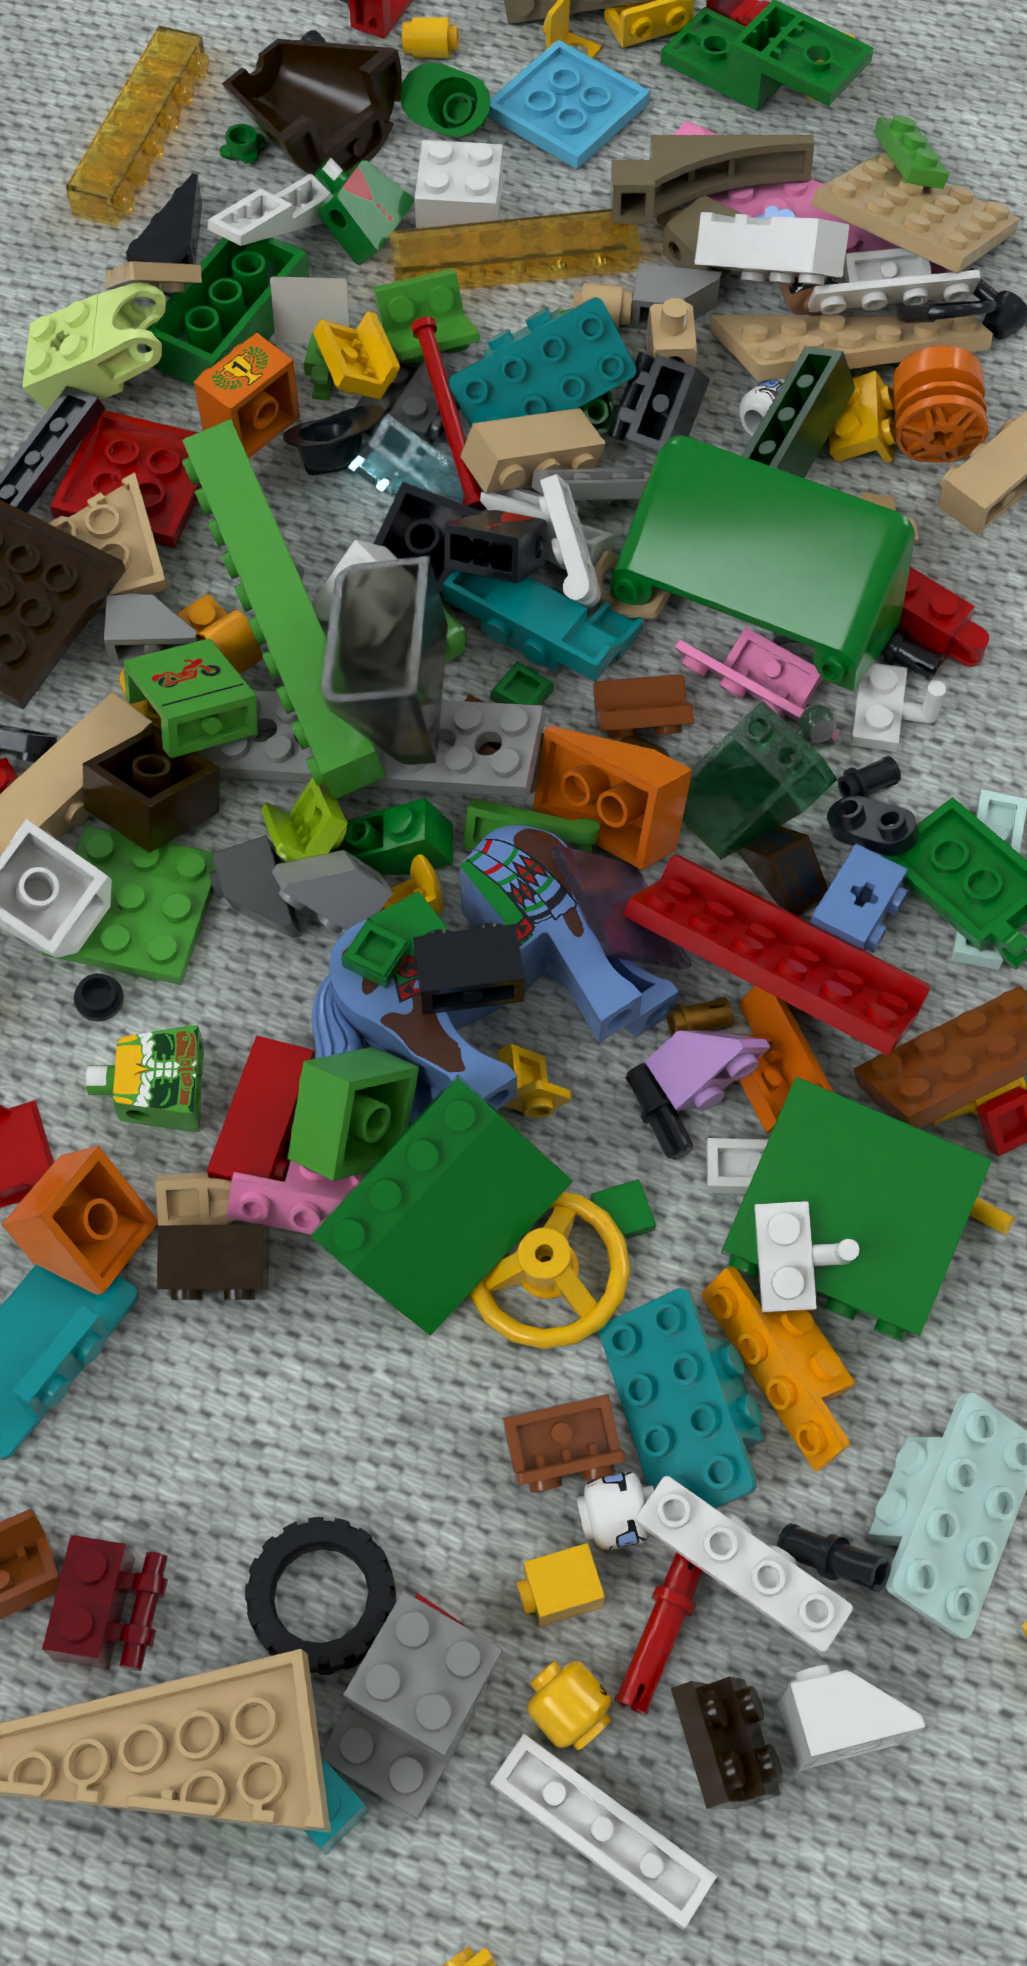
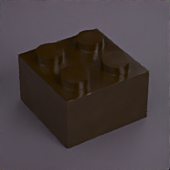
(148, 792)

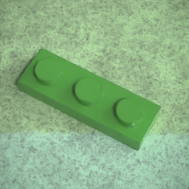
(911, 152)

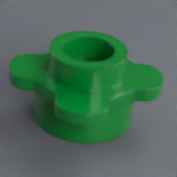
(242, 143)

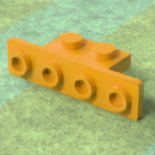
(788, 1363)

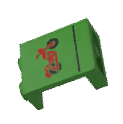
(195, 695)

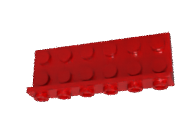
(780, 953)

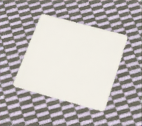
(303, 301)

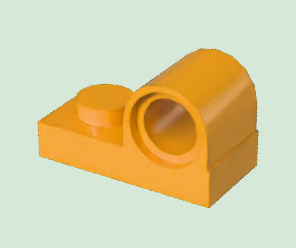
(227, 631)

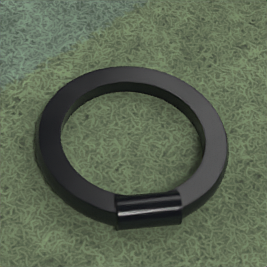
(936, 311)

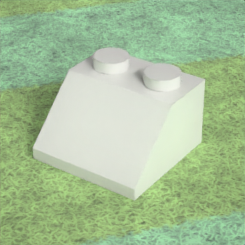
(842, 1717)

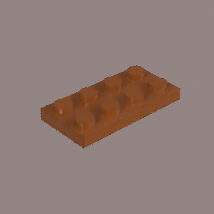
(951, 1062)

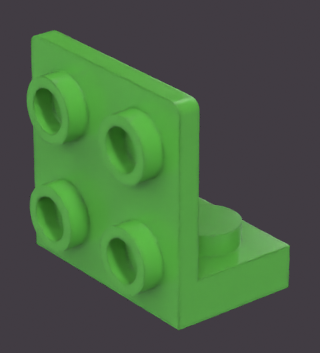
(424, 296)

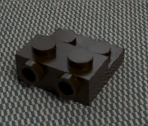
(727, 1742)

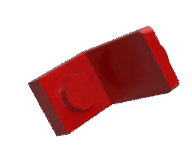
(376, 16)

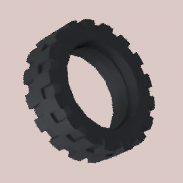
(306, 1538)

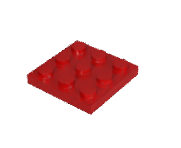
(127, 445)

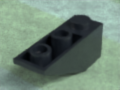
(172, 231)

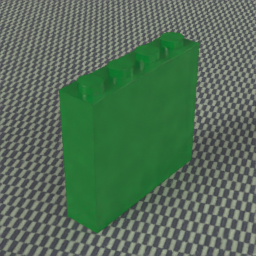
(871, 1183)

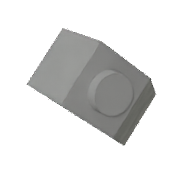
(141, 626)

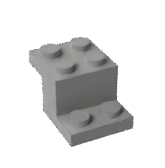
(410, 1704)

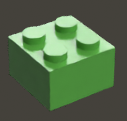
(351, 1110)

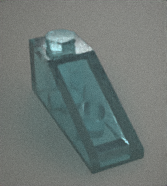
(398, 455)

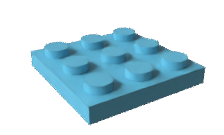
(568, 104)

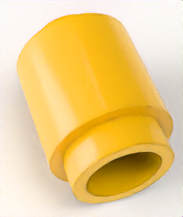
(430, 37)

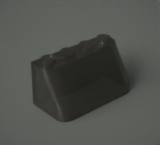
(388, 656)

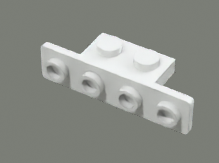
(890, 278)
(744, 1564)

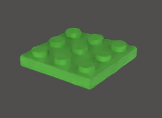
(153, 908)

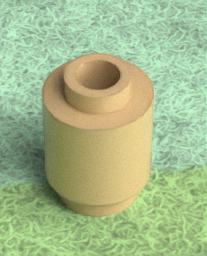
(614, 297)

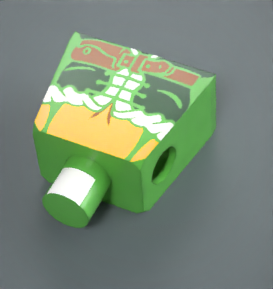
(155, 1078)

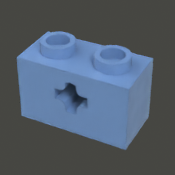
(865, 881)

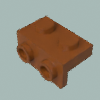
(642, 703)
(563, 1442)
(26, 1563)

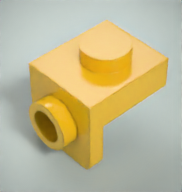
(534, 1093)

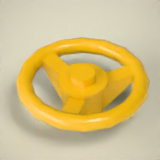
(550, 1270)

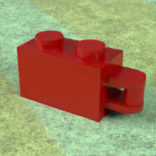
(942, 621)

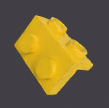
(648, 20)
(359, 357)
(865, 421)

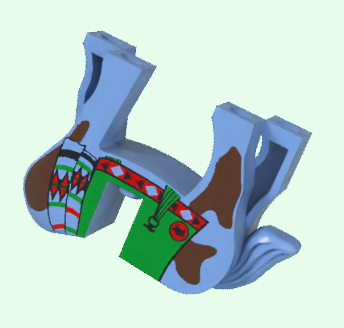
(506, 883)

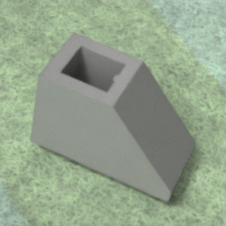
(658, 283)
(334, 887)

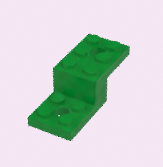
(768, 52)

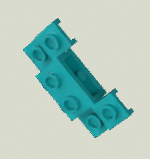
(543, 622)

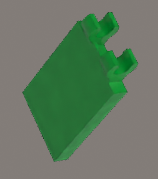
(970, 879)

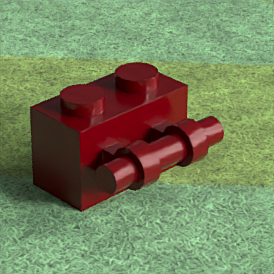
(92, 1600)

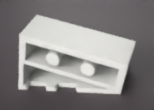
(773, 247)

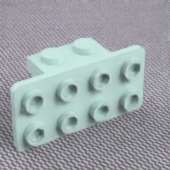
(953, 1513)

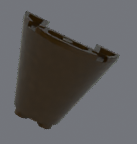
(321, 99)

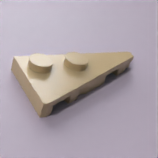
(164, 276)

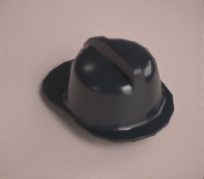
(333, 441)

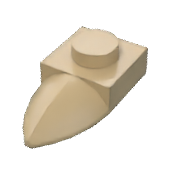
(192, 1199)

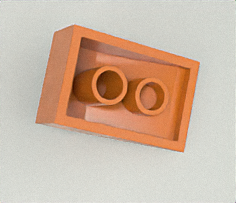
(621, 786)

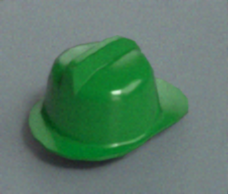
(445, 99)

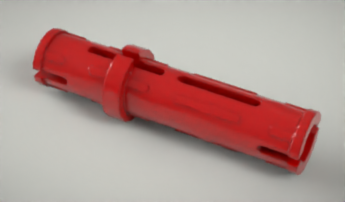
(660, 1634)

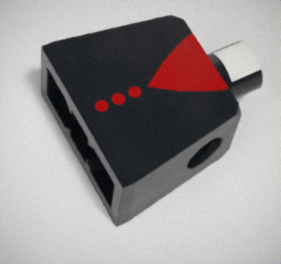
(511, 549)

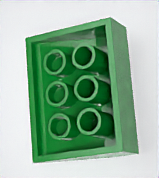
(441, 1206)

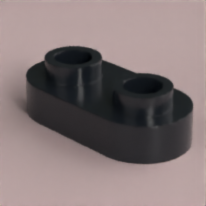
(28, 743)
(867, 824)

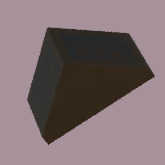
(787, 869)

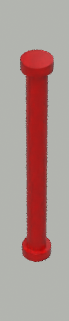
(424, 330)

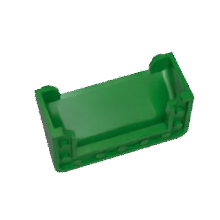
(769, 553)

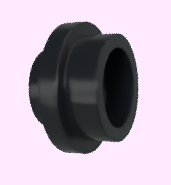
(98, 997)

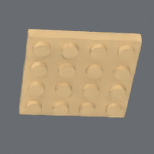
(928, 221)

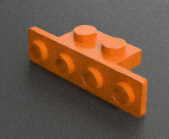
(786, 1059)

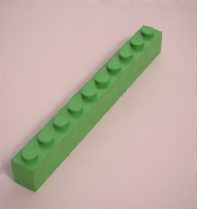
(280, 605)

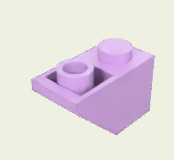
(701, 1064)

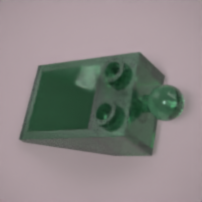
(752, 782)

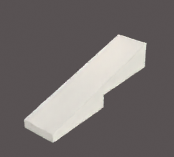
(270, 215)

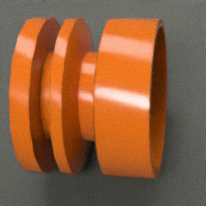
(939, 404)

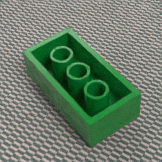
(224, 308)

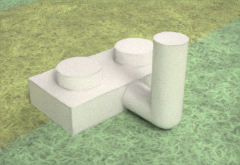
(882, 707)
(789, 1257)

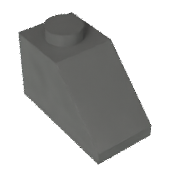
(248, 885)

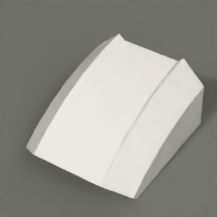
(50, 893)

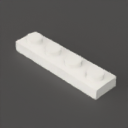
(603, 1831)

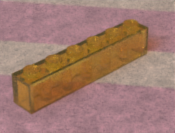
(137, 126)
(518, 249)

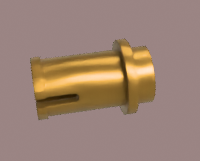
(700, 1016)

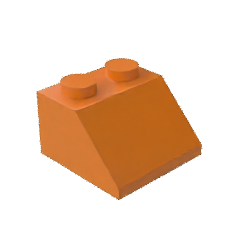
(81, 1220)

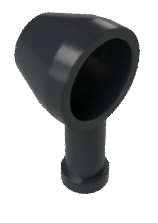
(1010, 313)

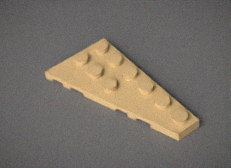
(196, 1746)

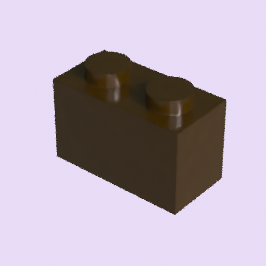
(213, 1258)

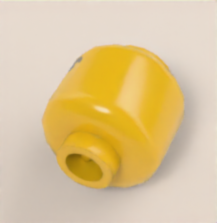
(569, 1704)

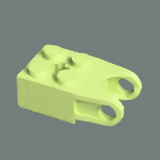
(93, 344)

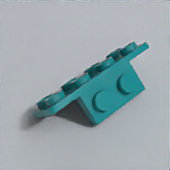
(545, 366)
(46, 1341)
(684, 1398)

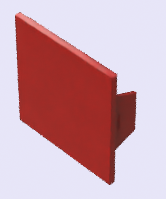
(23, 1151)

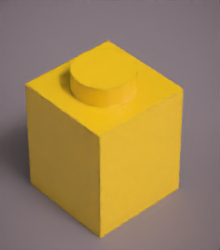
(560, 1585)

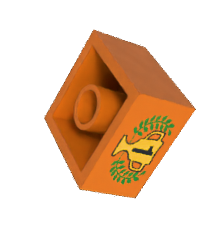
(252, 389)

